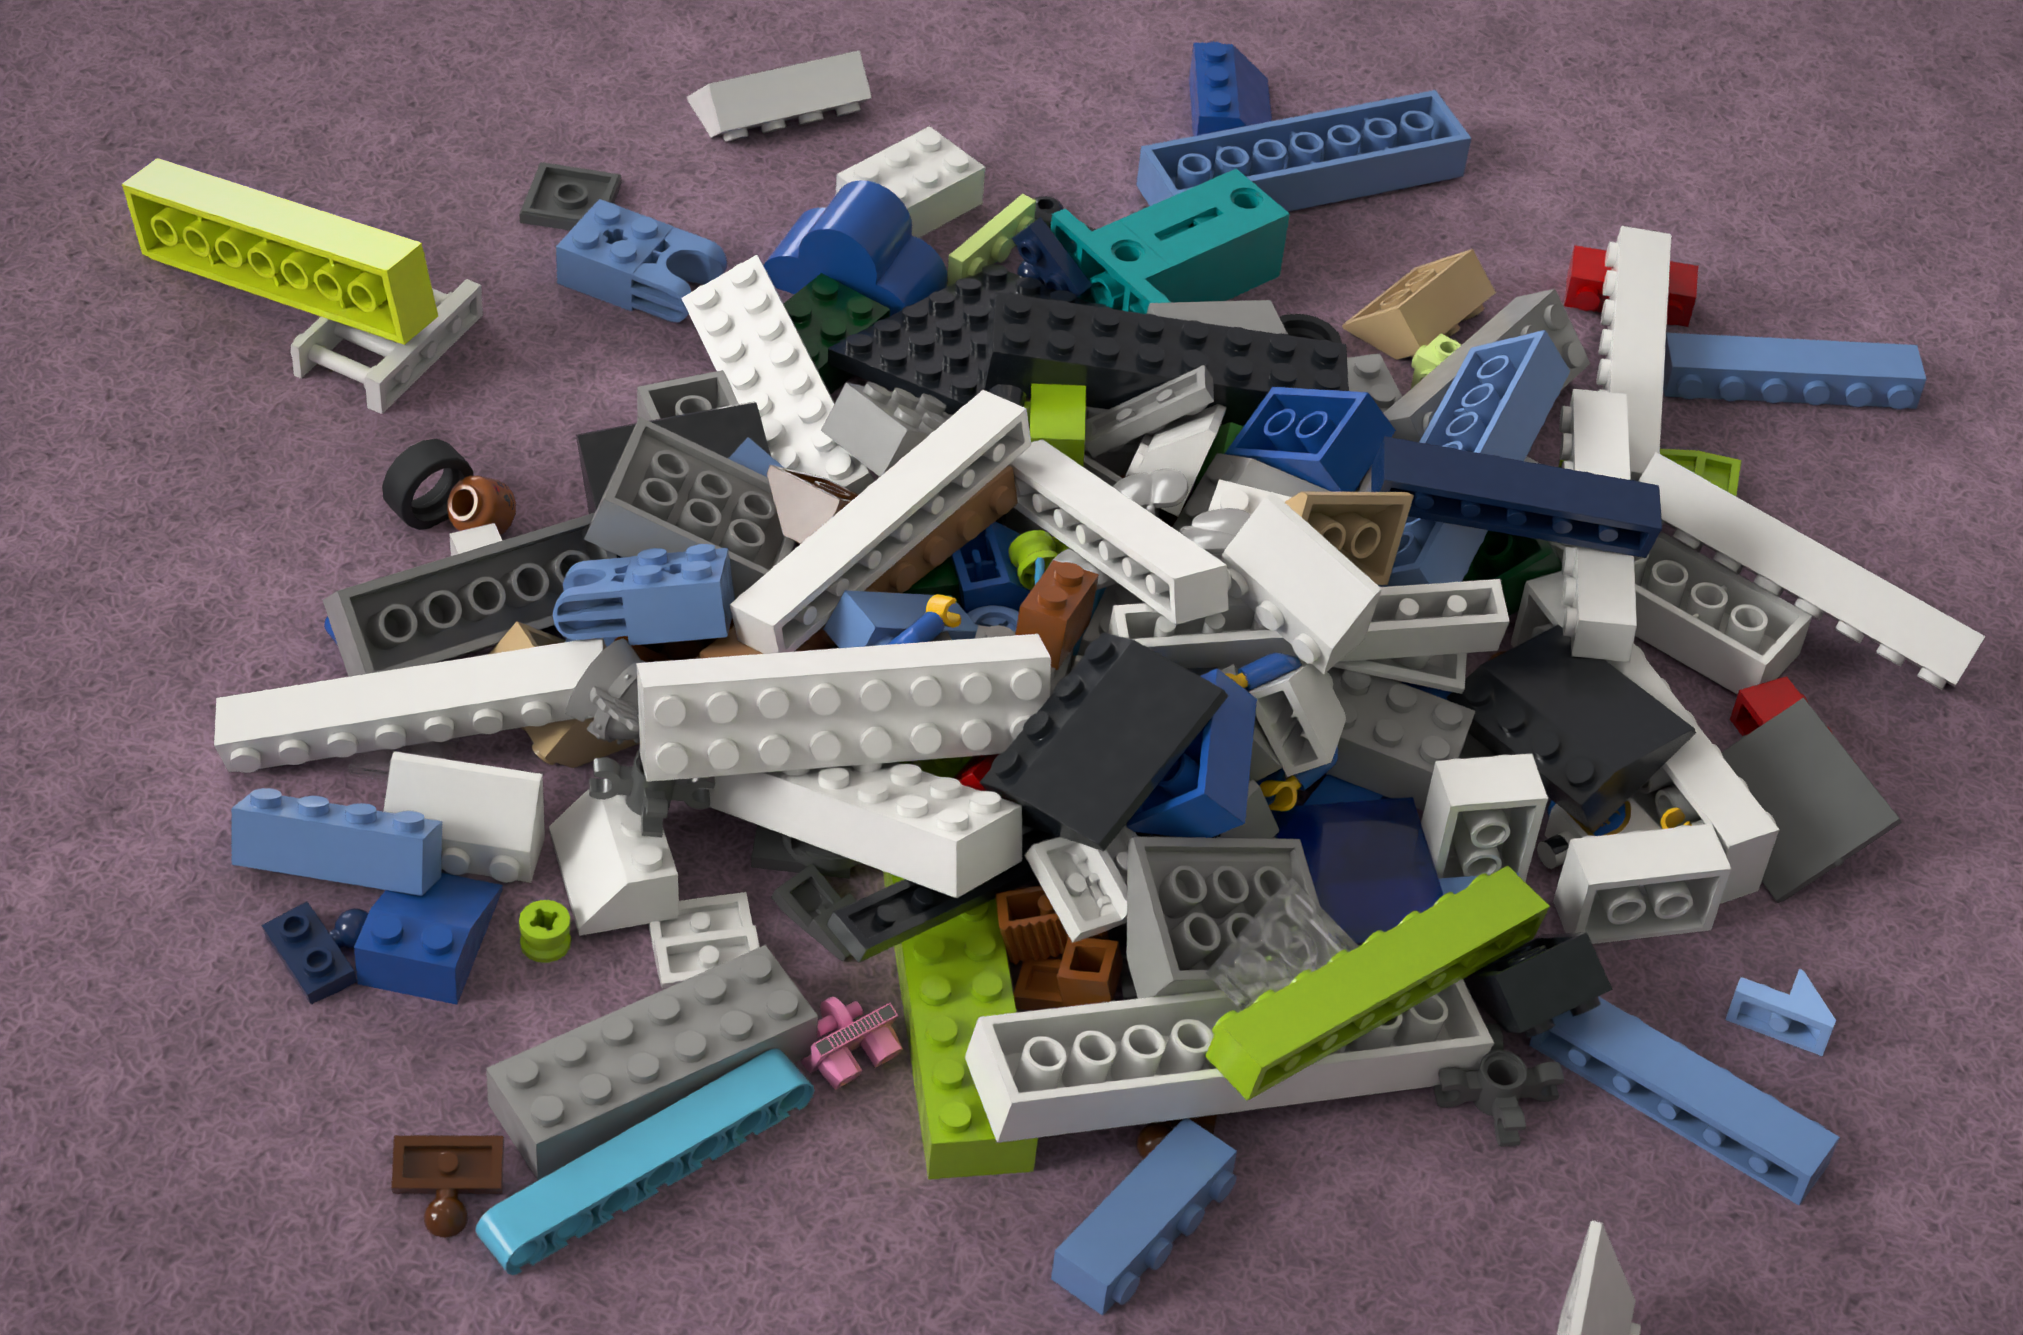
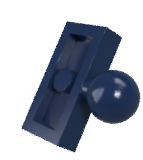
(1048, 259)
(313, 952)

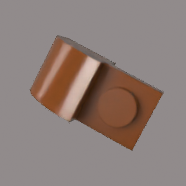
(1082, 977)

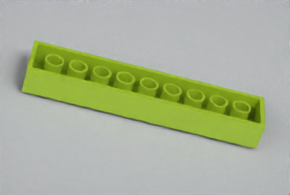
(945, 986)

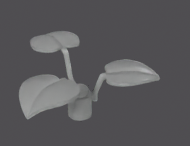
(1167, 489)

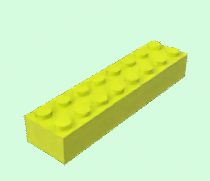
(282, 250)

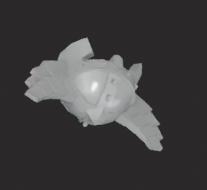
(609, 694)

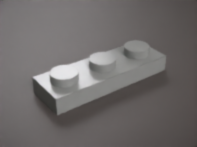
(1149, 411)

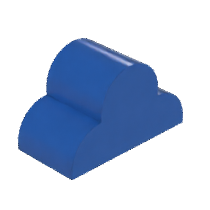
(863, 244)

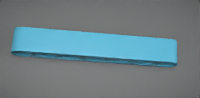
(641, 1159)

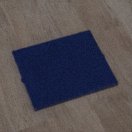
(1365, 861)

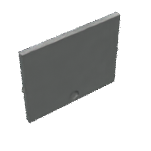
(1813, 794)

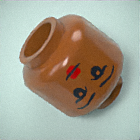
(481, 502)

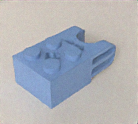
(636, 261)
(649, 597)

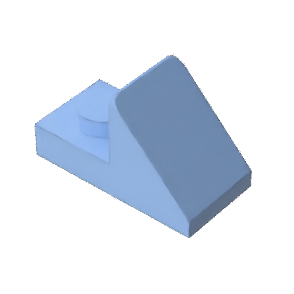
(1793, 1018)

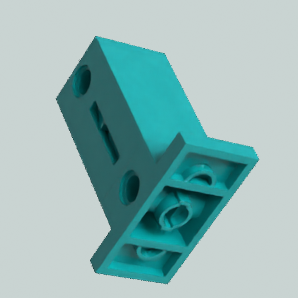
(1182, 249)

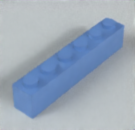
(1792, 370)
(1692, 1097)

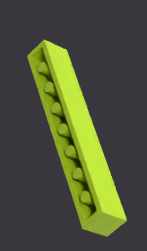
(1374, 982)

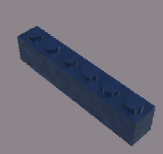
(1520, 497)

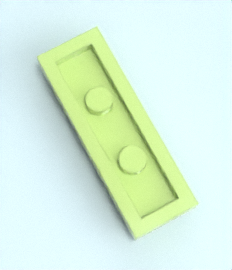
(992, 241)

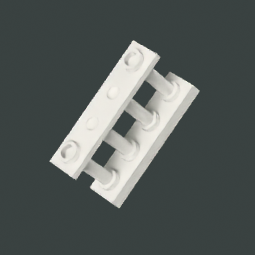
(402, 362)

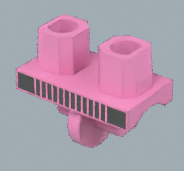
(833, 1053)

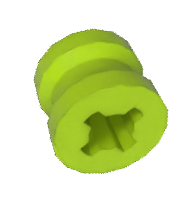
(1026, 550)
(535, 939)

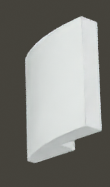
(1084, 882)
(702, 937)

